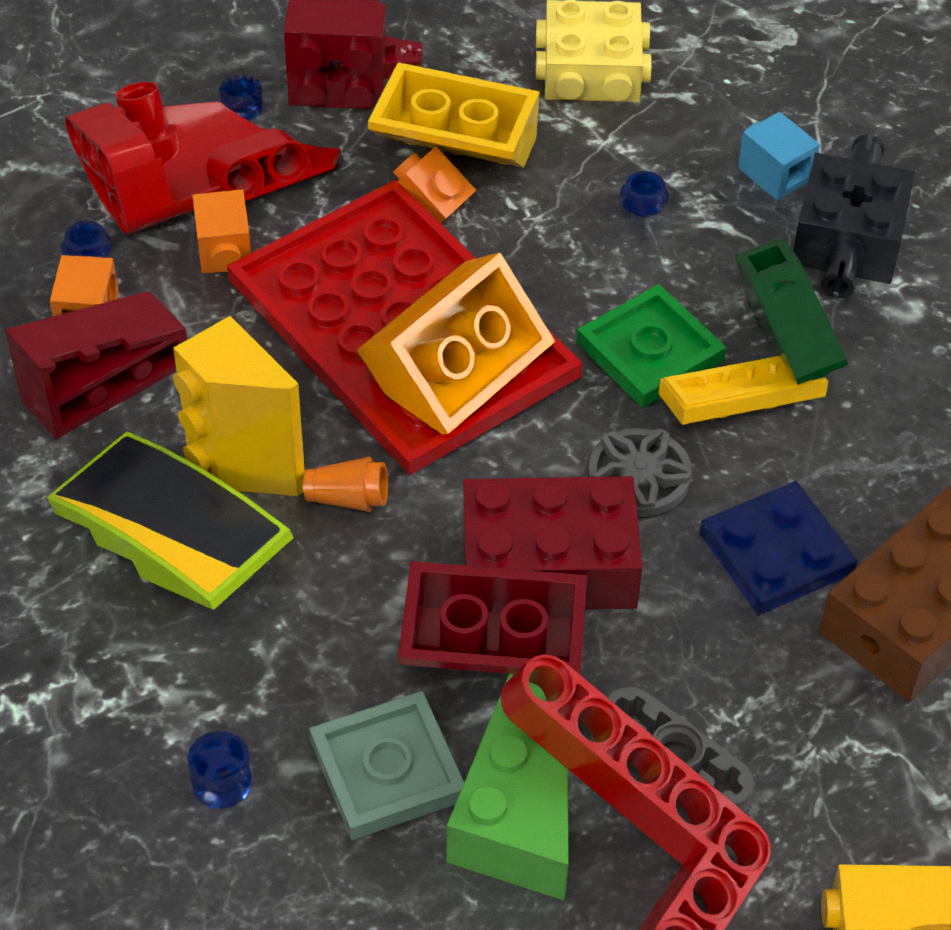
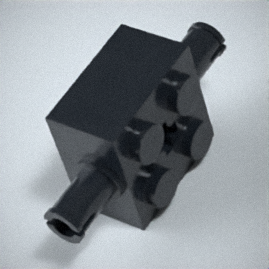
(853, 217)

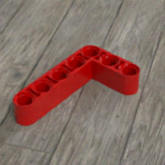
(645, 804)

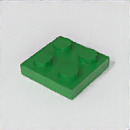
(649, 341)

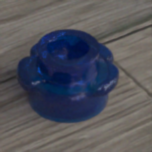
(644, 193)
(86, 239)

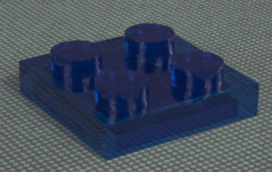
(777, 547)

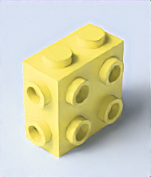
(593, 51)

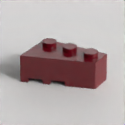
(92, 358)

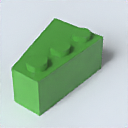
(513, 811)

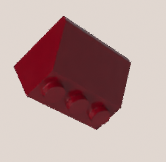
(490, 617)

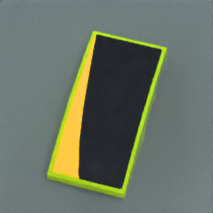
(170, 519)

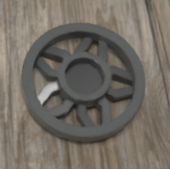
(645, 466)

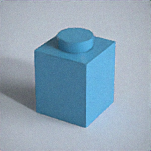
(777, 155)

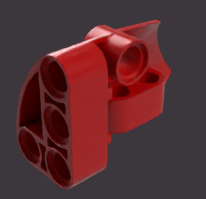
(155, 156)

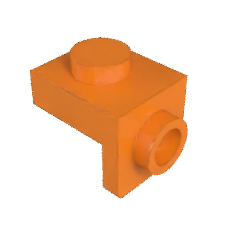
(434, 183)

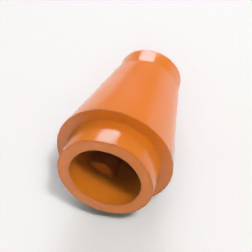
(348, 484)

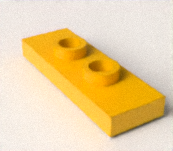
(736, 390)

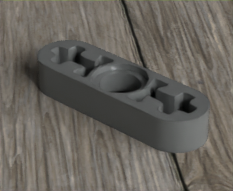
(670, 727)

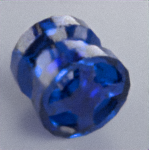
(214, 754)

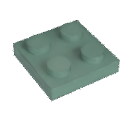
(387, 765)

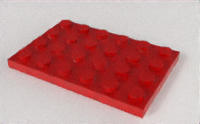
(347, 281)

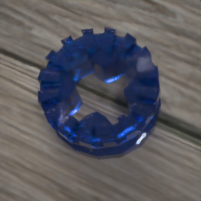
(242, 87)

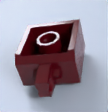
(341, 53)

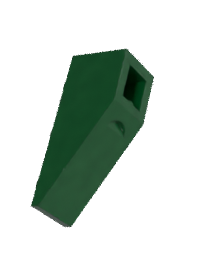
(790, 310)

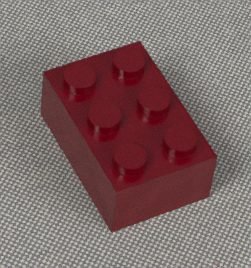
(558, 528)

